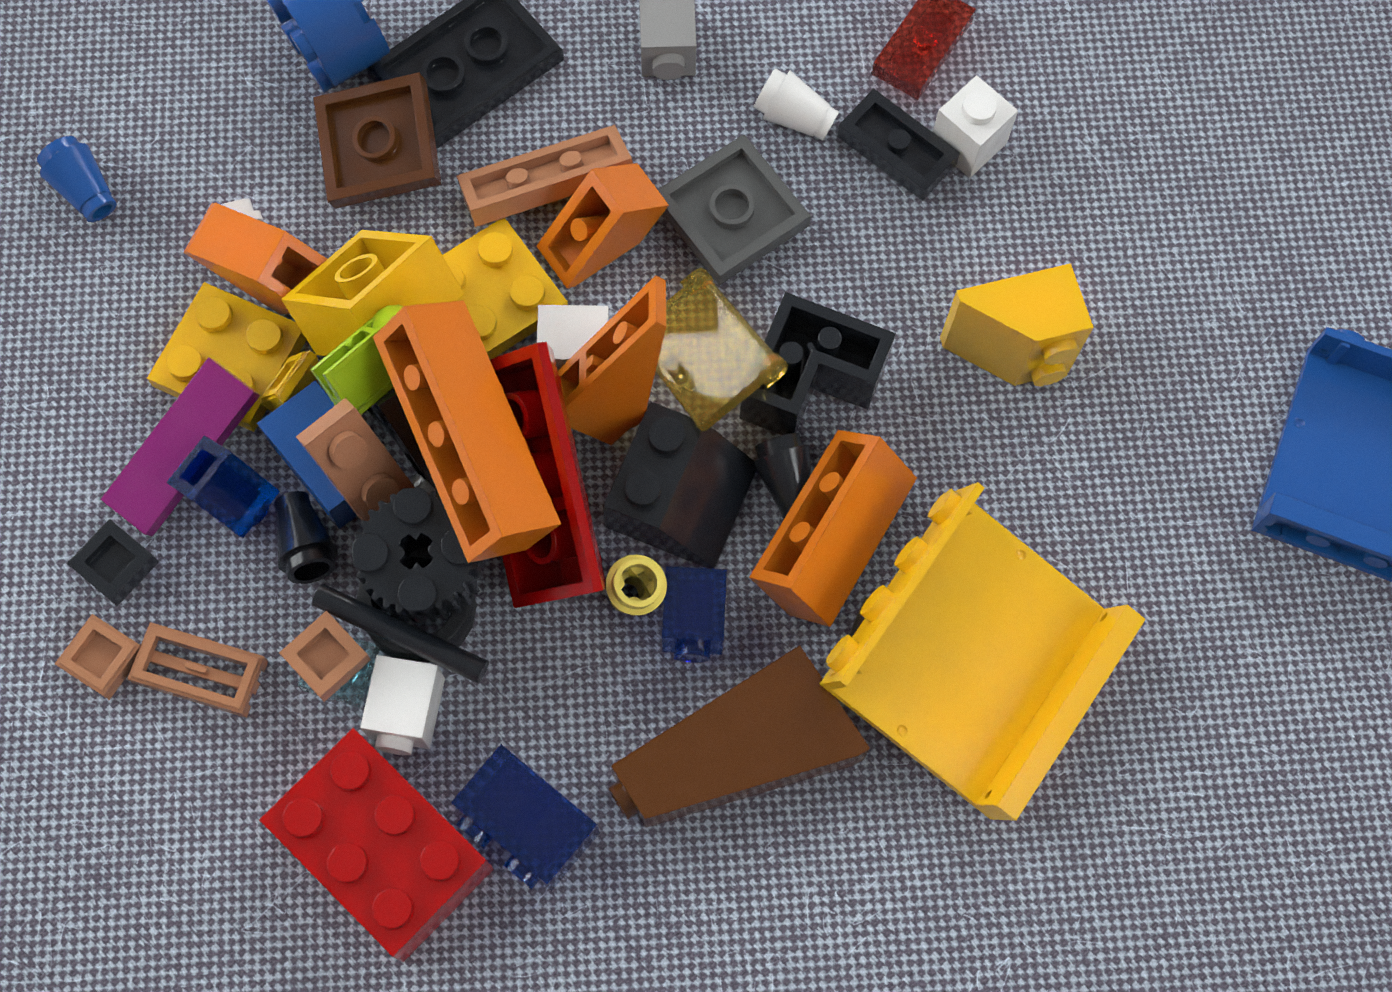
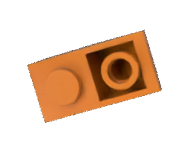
(252, 255)

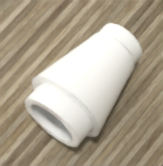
(795, 105)

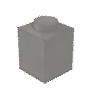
(668, 38)

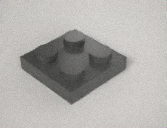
(732, 209)

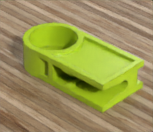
(355, 366)

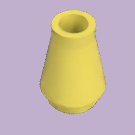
(644, 576)

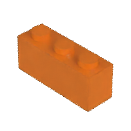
(834, 527)

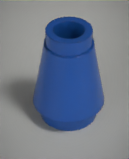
(76, 177)

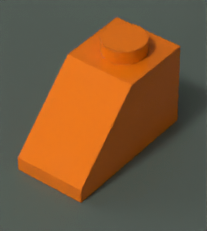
(601, 222)

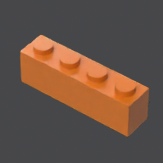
(465, 430)

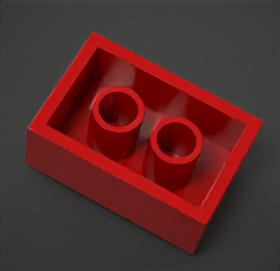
(376, 845)

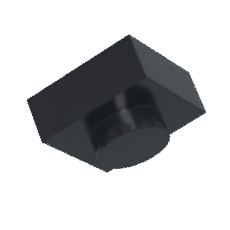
(113, 562)

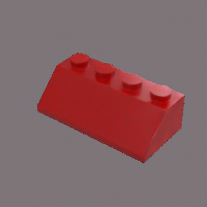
(567, 558)

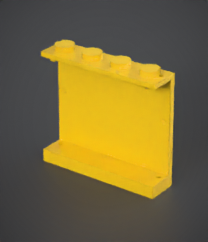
(978, 657)

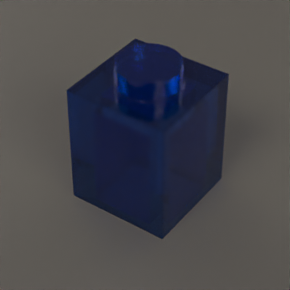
(223, 487)
(694, 613)

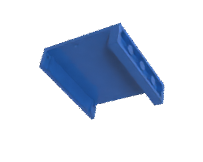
(1335, 457)

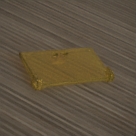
(714, 351)

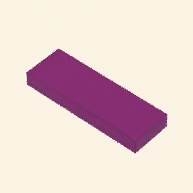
(207, 406)

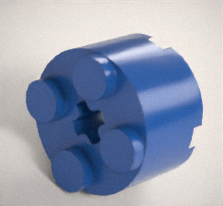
(331, 37)

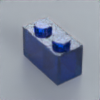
(524, 819)

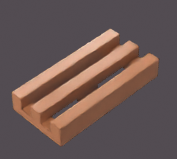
(245, 685)

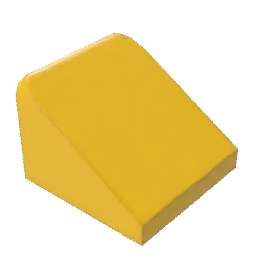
(290, 380)

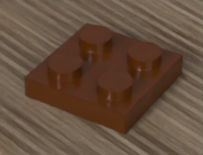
(377, 140)

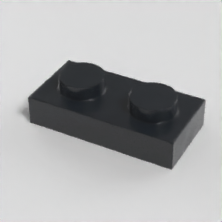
(898, 144)

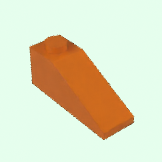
(614, 371)

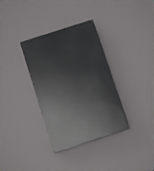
(472, 60)

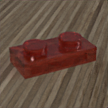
(922, 44)

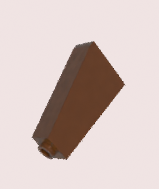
(741, 744)

